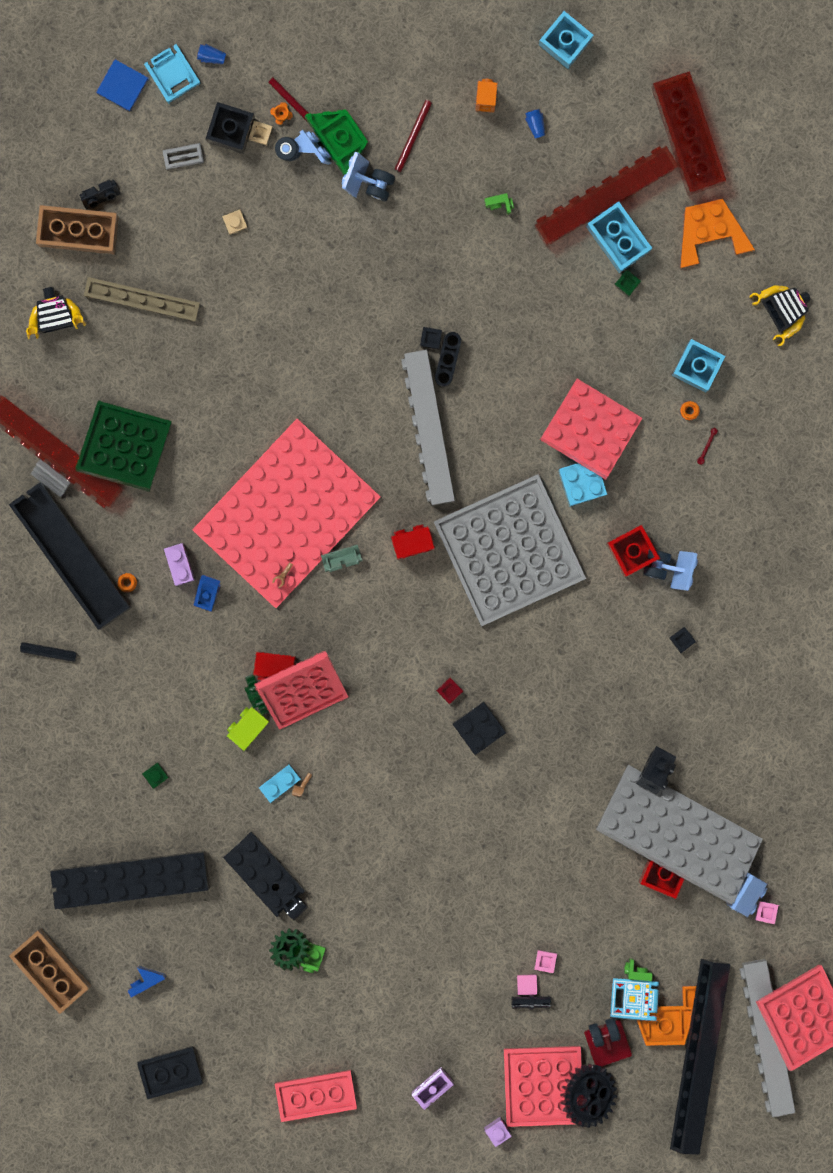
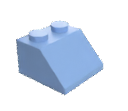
(748, 895)

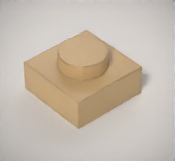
(260, 133)
(234, 222)

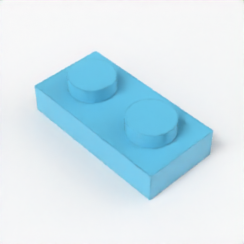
(279, 783)

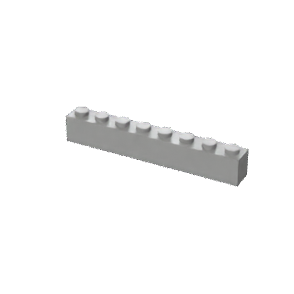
(429, 427)
(772, 1065)

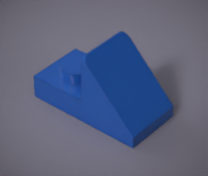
(207, 593)
(150, 978)

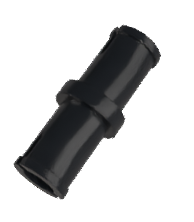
(531, 1002)

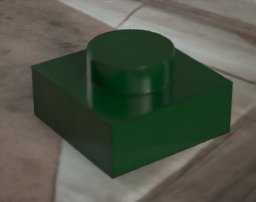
(627, 283)
(155, 775)

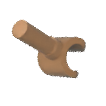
(282, 576)
(297, 790)

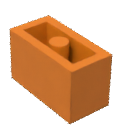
(486, 95)

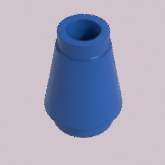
(209, 54)
(536, 123)

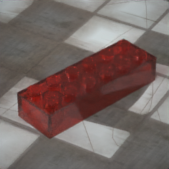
(688, 133)

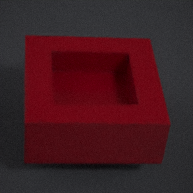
(449, 690)

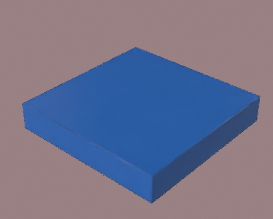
(122, 85)

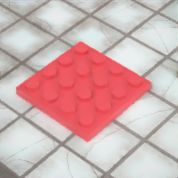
(591, 429)
(301, 690)
(800, 1017)
(535, 1083)

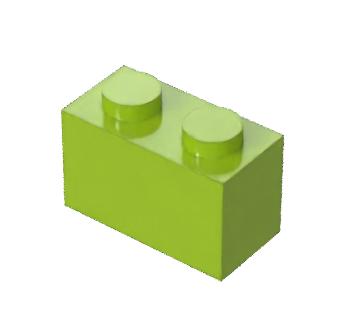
(248, 728)

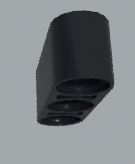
(448, 350)

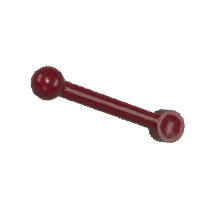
(700, 460)

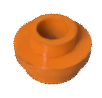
(694, 406)
(122, 578)

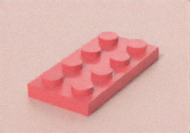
(315, 1095)

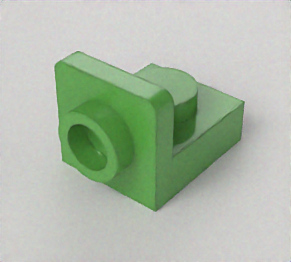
(496, 201)
(314, 961)
(639, 974)

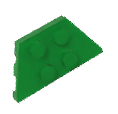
(338, 135)

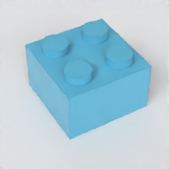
(566, 39)
(698, 365)
(581, 484)

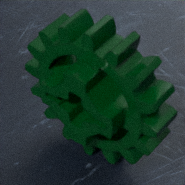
(253, 695)
(290, 949)

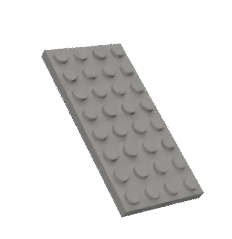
(680, 836)

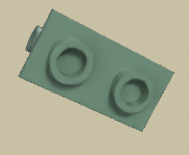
(348, 556)

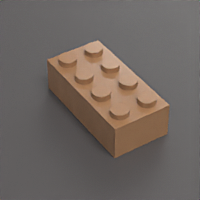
(77, 229)
(50, 971)

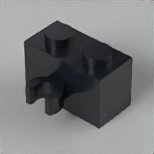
(656, 770)

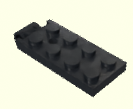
(262, 870)

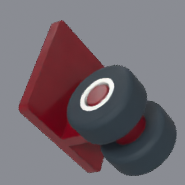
(607, 1042)

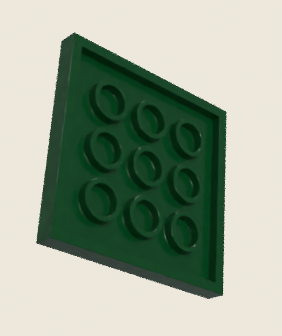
(123, 446)

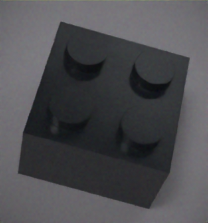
(230, 127)
(479, 728)

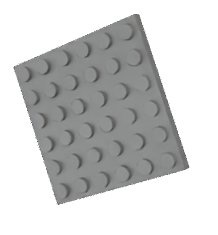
(509, 550)

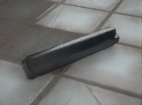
(48, 652)

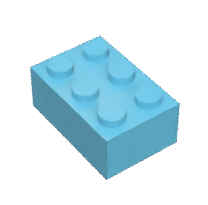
(619, 237)

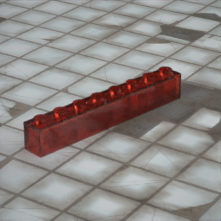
(606, 195)
(55, 451)

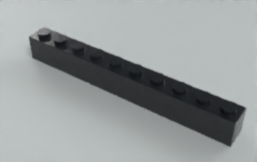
(700, 1056)

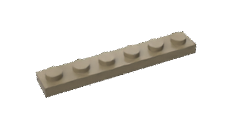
(141, 299)

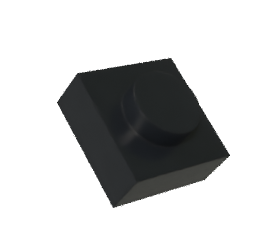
(430, 338)
(682, 639)

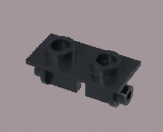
(92, 198)

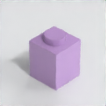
(497, 1131)

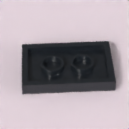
(170, 1072)

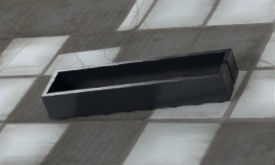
(70, 556)
(130, 880)

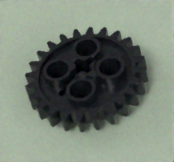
(588, 1095)

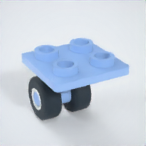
(307, 142)
(355, 176)
(683, 571)

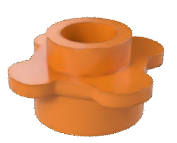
(276, 113)

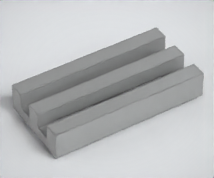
(185, 163)
(50, 478)

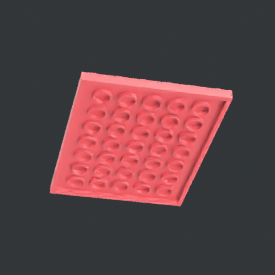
(285, 511)

